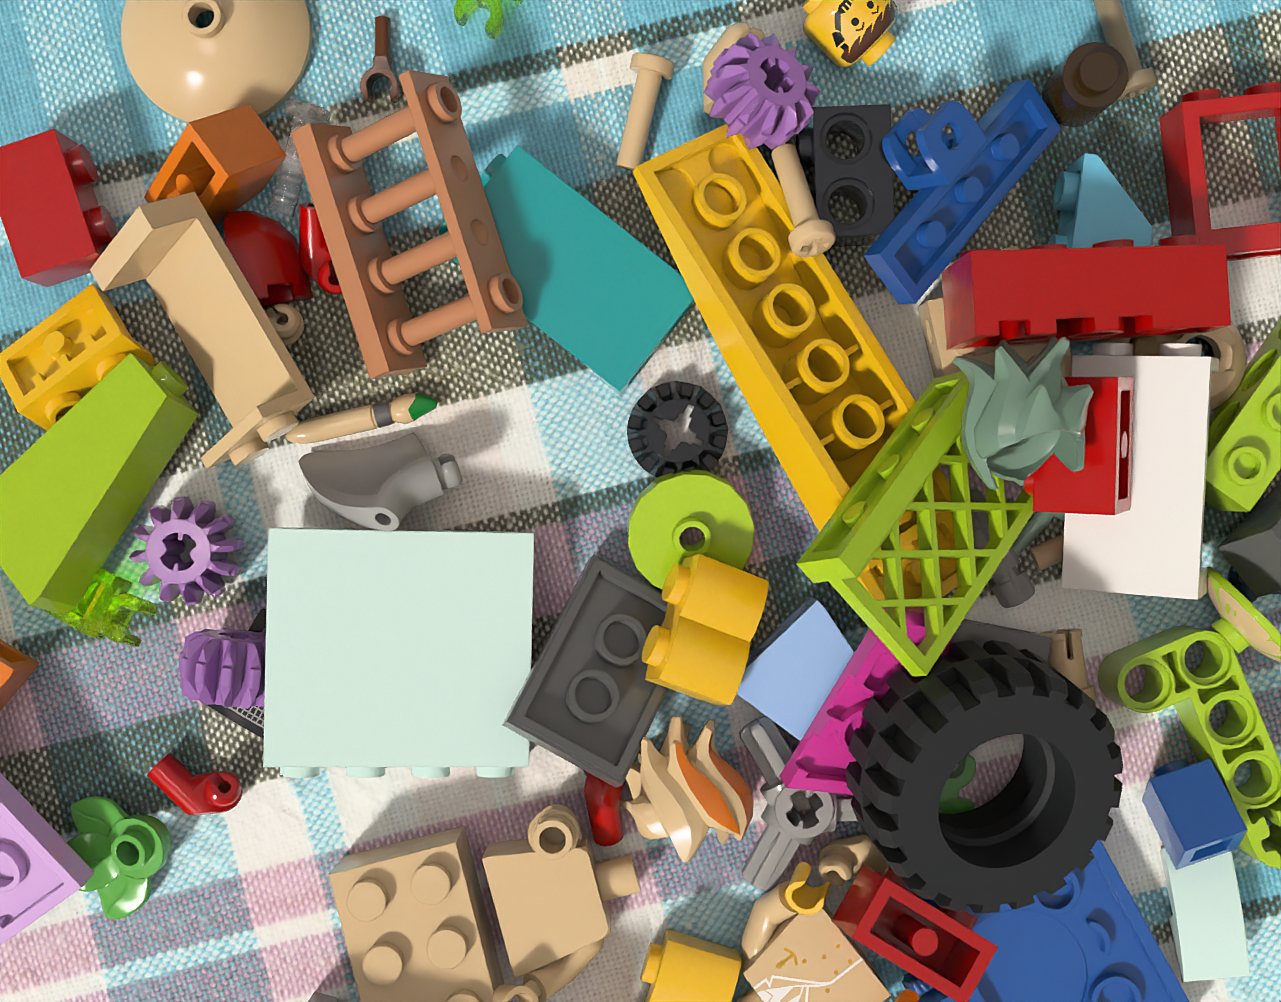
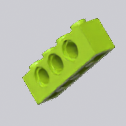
(1247, 433)

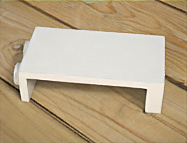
(1160, 539)

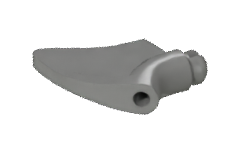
(379, 482)

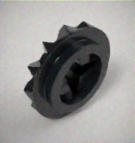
(667, 402)

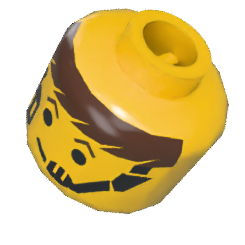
(850, 28)

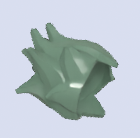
(1022, 414)

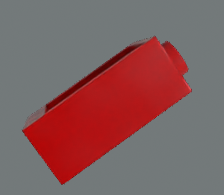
(1186, 167)

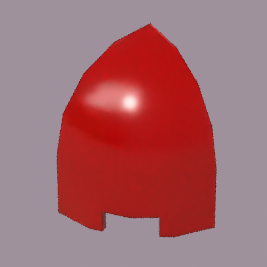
(267, 257)

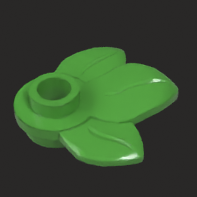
(109, 850)

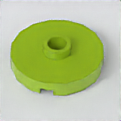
(684, 502)

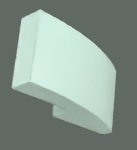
(1207, 919)

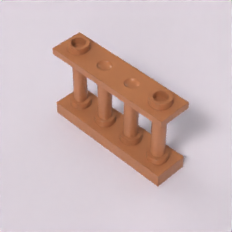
(356, 238)

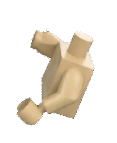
(553, 902)

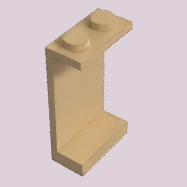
(216, 318)

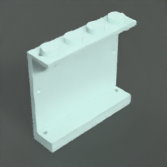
(396, 650)

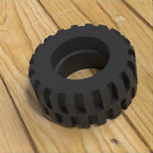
(1027, 832)

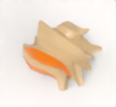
(687, 791)

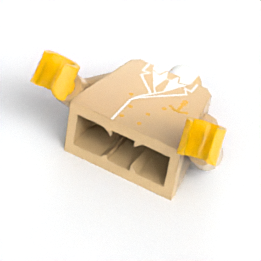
(801, 955)

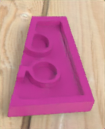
(823, 752)

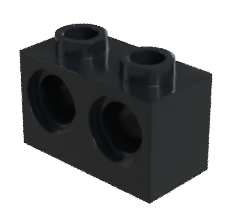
(862, 178)

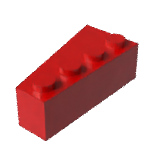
(1085, 292)

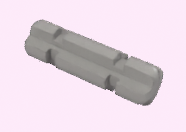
(1010, 585)

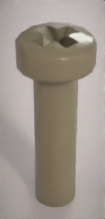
(1119, 36)

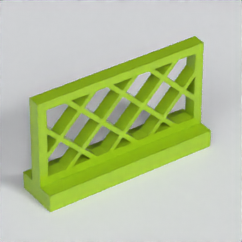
(871, 520)

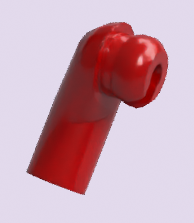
(314, 251)
(199, 792)
(603, 810)

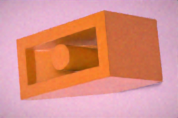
(222, 160)

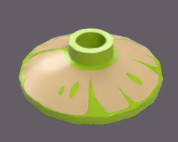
(1240, 620)

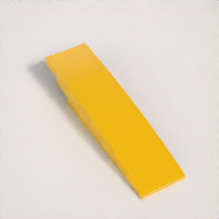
(786, 333)

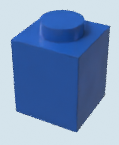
(1192, 812)

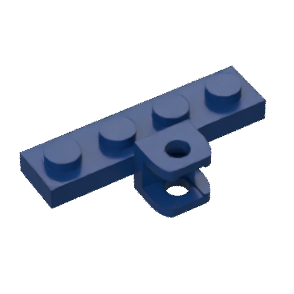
(959, 181)

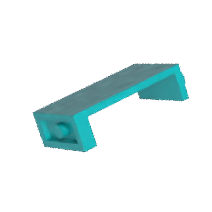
(581, 271)

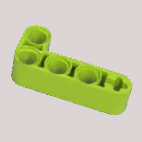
(1194, 696)

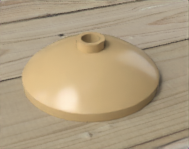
(244, 57)

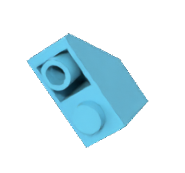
(1095, 207)

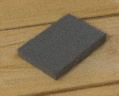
(589, 681)

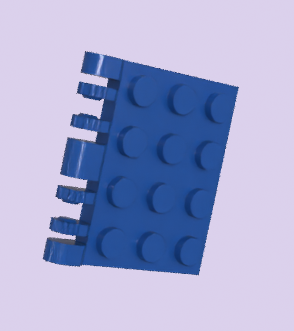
(1070, 946)

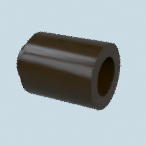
(1085, 84)

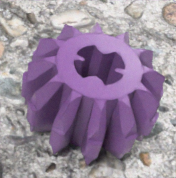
(761, 91)
(166, 545)
(224, 667)

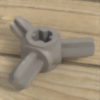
(784, 830)

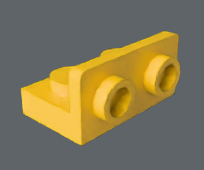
(66, 357)

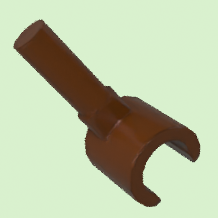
(381, 63)

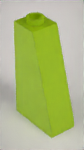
(87, 480)

